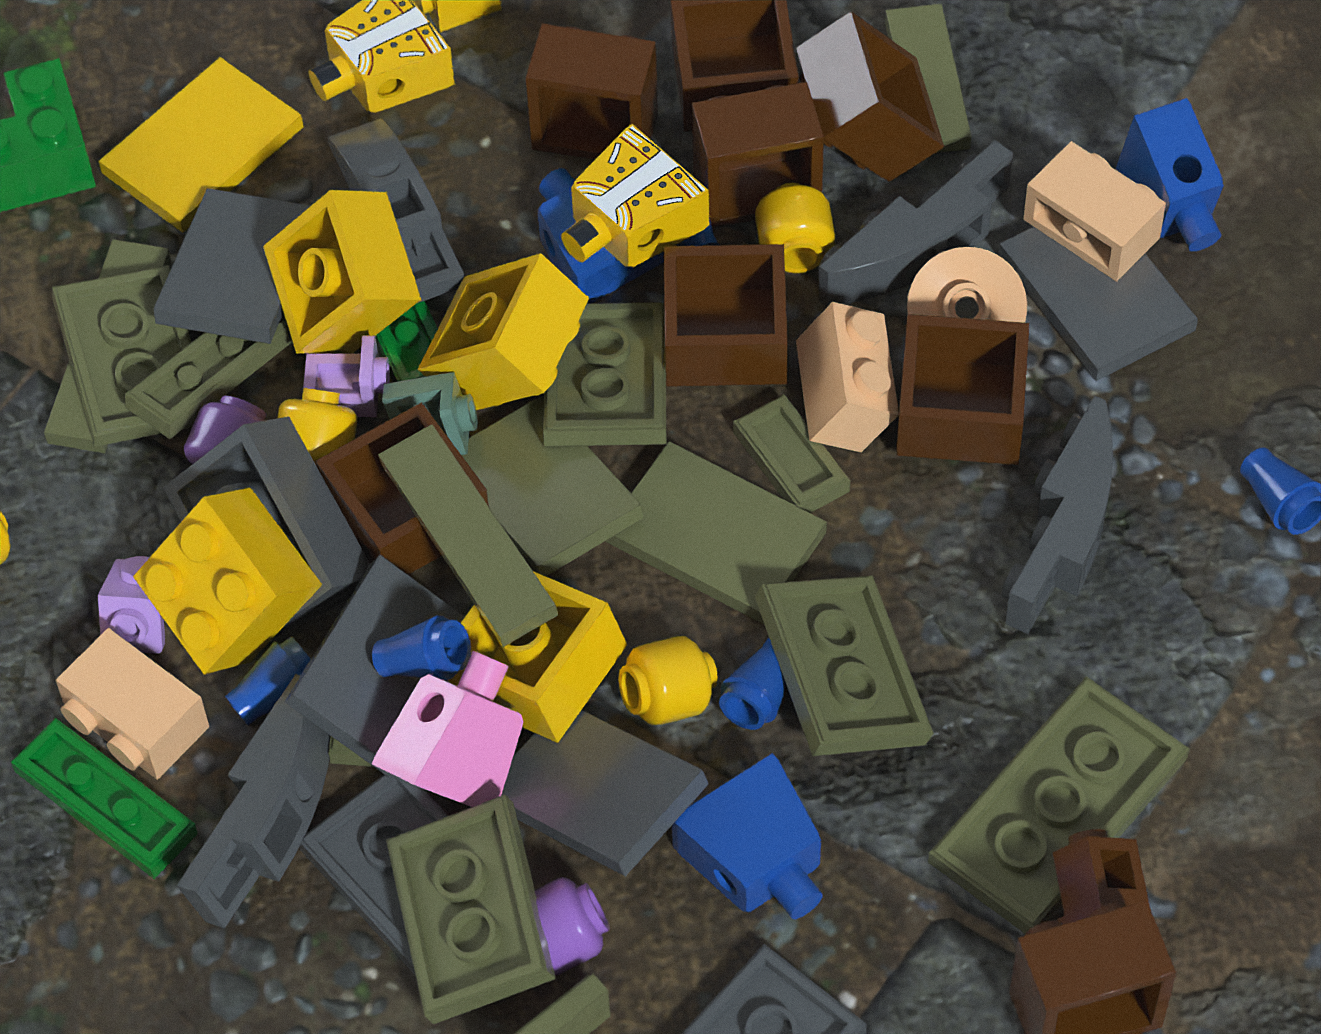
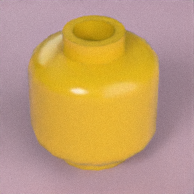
(800, 221)
(320, 421)
(667, 680)

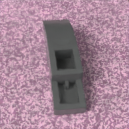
(378, 162)
(904, 238)
(1069, 517)
(263, 827)

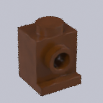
(1097, 873)

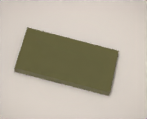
(1079, 772)

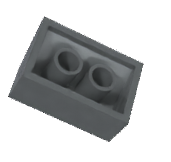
(289, 485)

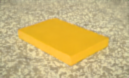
(201, 140)

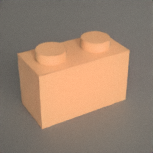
(1094, 210)
(847, 377)
(131, 705)

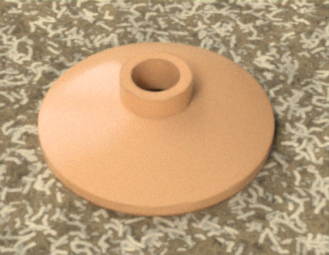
(971, 275)

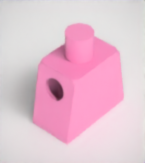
(455, 735)

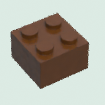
(730, 49)
(589, 89)
(869, 97)
(753, 146)
(725, 315)
(963, 389)
(372, 501)
(1093, 974)

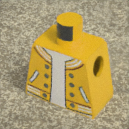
(383, 55)
(634, 202)

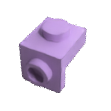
(352, 375)
(128, 609)

